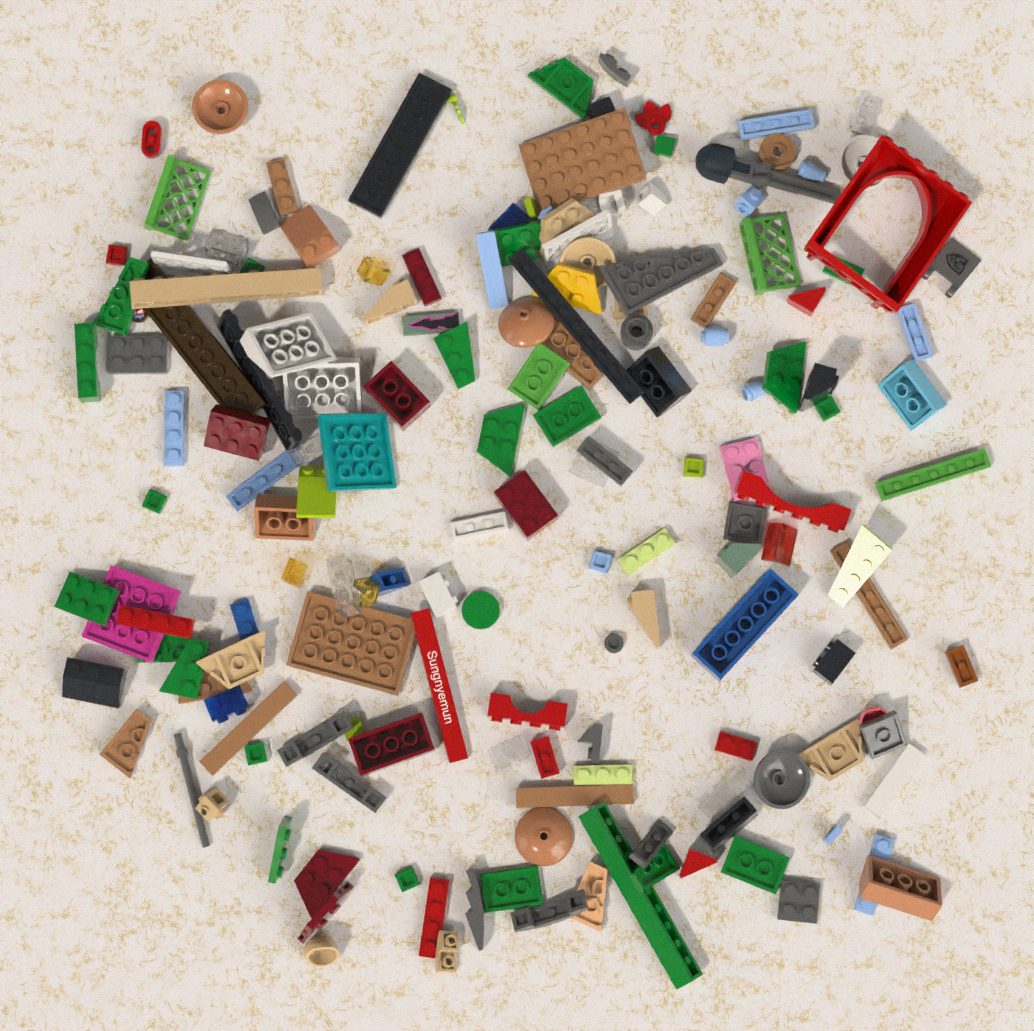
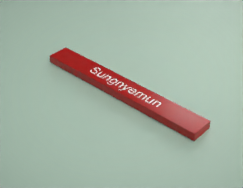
(439, 685)

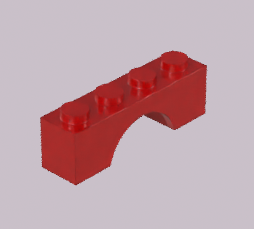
(551, 715)

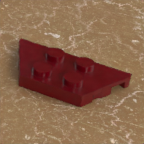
(322, 878)
(330, 907)

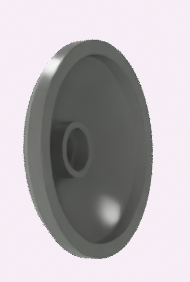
(792, 780)

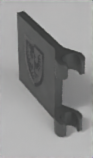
(954, 264)

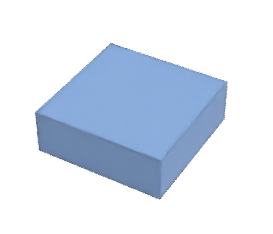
(600, 561)
(832, 835)

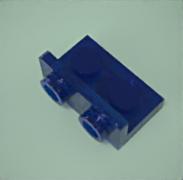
(226, 704)

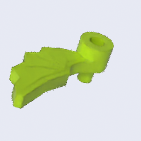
(453, 99)

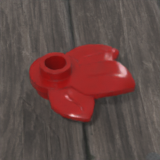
(654, 115)

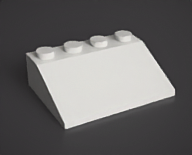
(287, 345)
(324, 389)

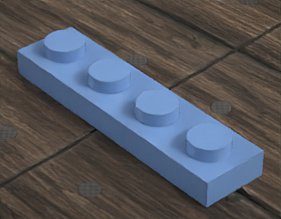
(261, 481)

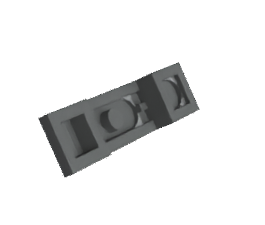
(315, 739)
(349, 782)
(550, 913)

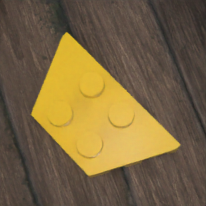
(576, 286)

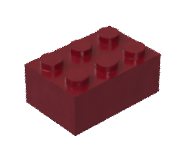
(397, 396)
(237, 432)
(526, 505)

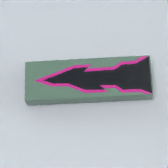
(429, 323)

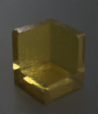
(373, 270)
(294, 572)
(369, 591)

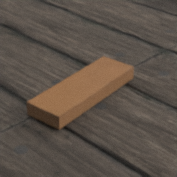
(713, 300)

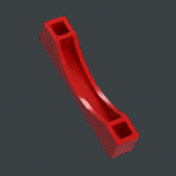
(755, 488)

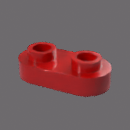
(151, 140)

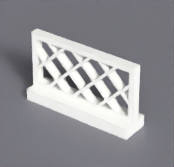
(597, 226)
(187, 265)

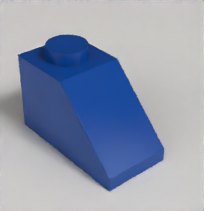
(391, 580)

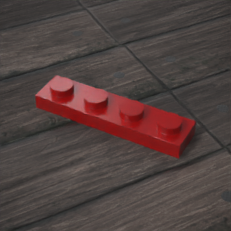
(155, 621)
(433, 916)

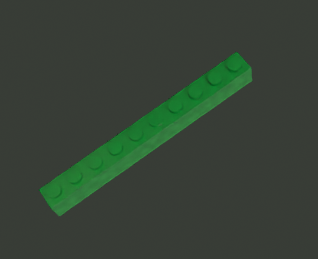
(647, 905)

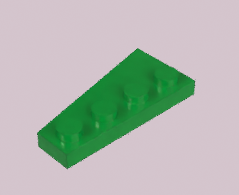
(117, 310)

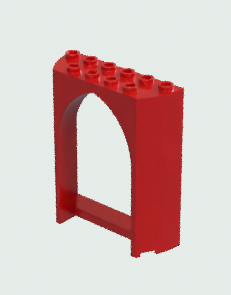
(941, 213)

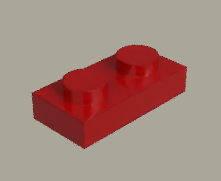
(735, 746)
(544, 757)

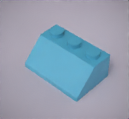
(912, 394)

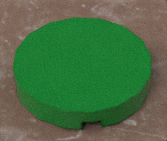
(480, 610)

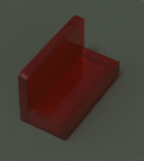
(779, 543)

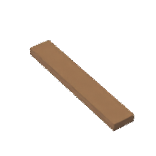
(874, 604)
(248, 728)
(574, 796)

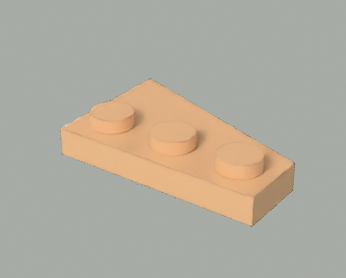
(594, 886)

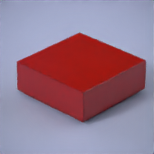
(116, 255)

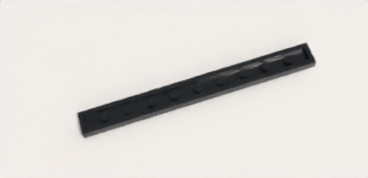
(575, 325)

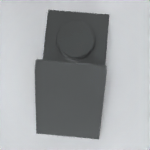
(593, 737)

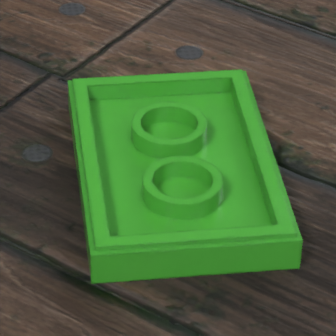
(539, 376)

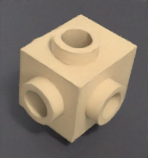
(212, 804)

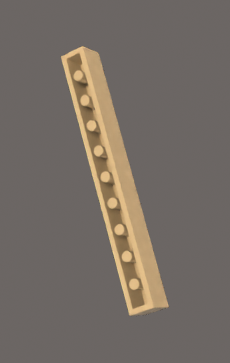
(225, 288)

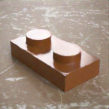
(961, 666)

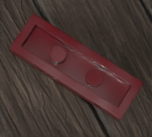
(421, 277)

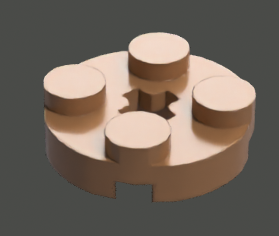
(781, 142)

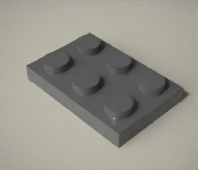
(138, 355)

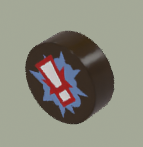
(140, 316)

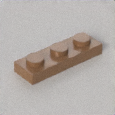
(282, 187)

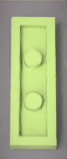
(646, 552)
(602, 775)

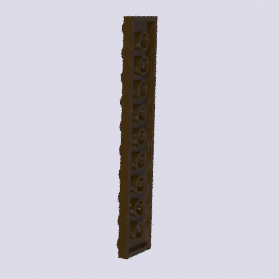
(204, 353)

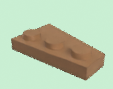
(127, 743)

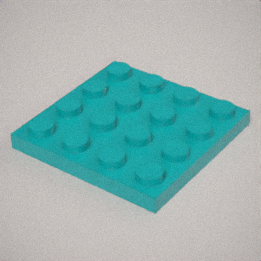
(356, 452)

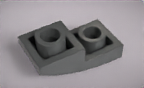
(609, 64)
(264, 213)

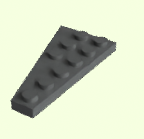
(649, 279)

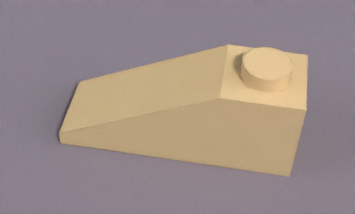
(394, 300)
(645, 612)

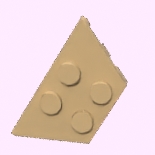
(561, 220)
(237, 662)
(836, 752)

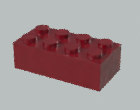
(391, 744)

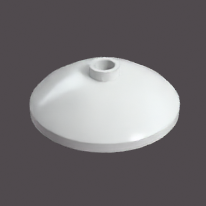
(852, 153)

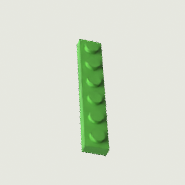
(933, 475)

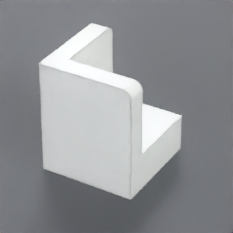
(651, 198)
(612, 201)

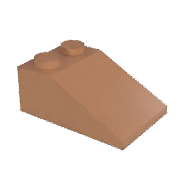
(309, 236)

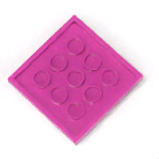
(137, 593)

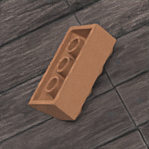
(900, 888)

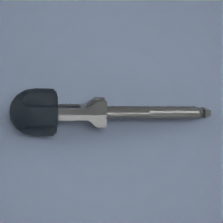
(719, 163)

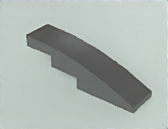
(476, 916)

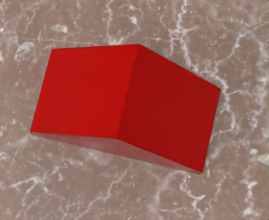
(806, 301)
(694, 862)

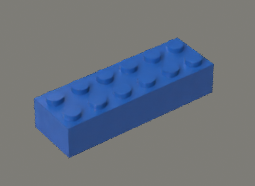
(744, 625)

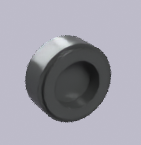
(613, 643)

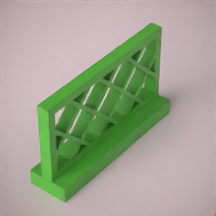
(161, 193)
(754, 259)

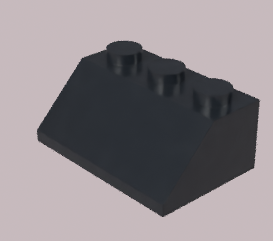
(659, 381)
(820, 383)
(93, 682)

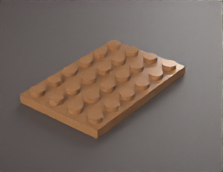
(583, 160)
(359, 649)

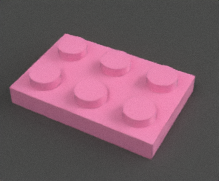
(742, 457)

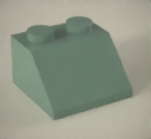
(737, 556)

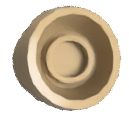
(321, 950)

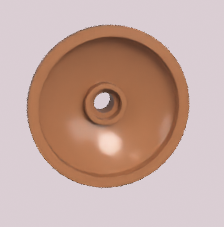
(217, 96)
(526, 330)
(541, 851)

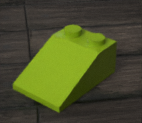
(313, 496)

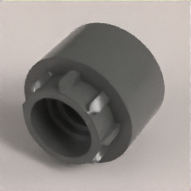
(636, 322)

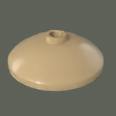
(592, 248)

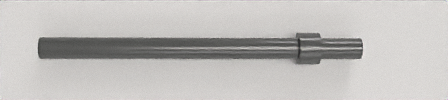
(182, 753)

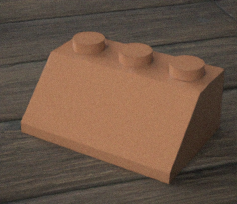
(277, 519)

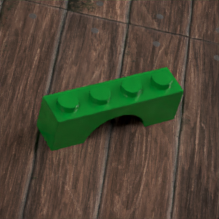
(87, 376)

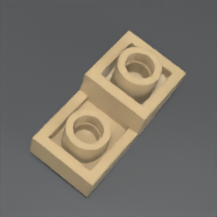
(446, 951)

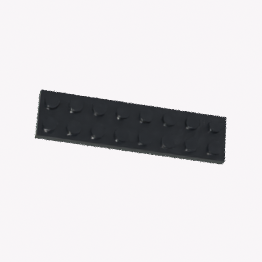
(400, 145)
(274, 409)

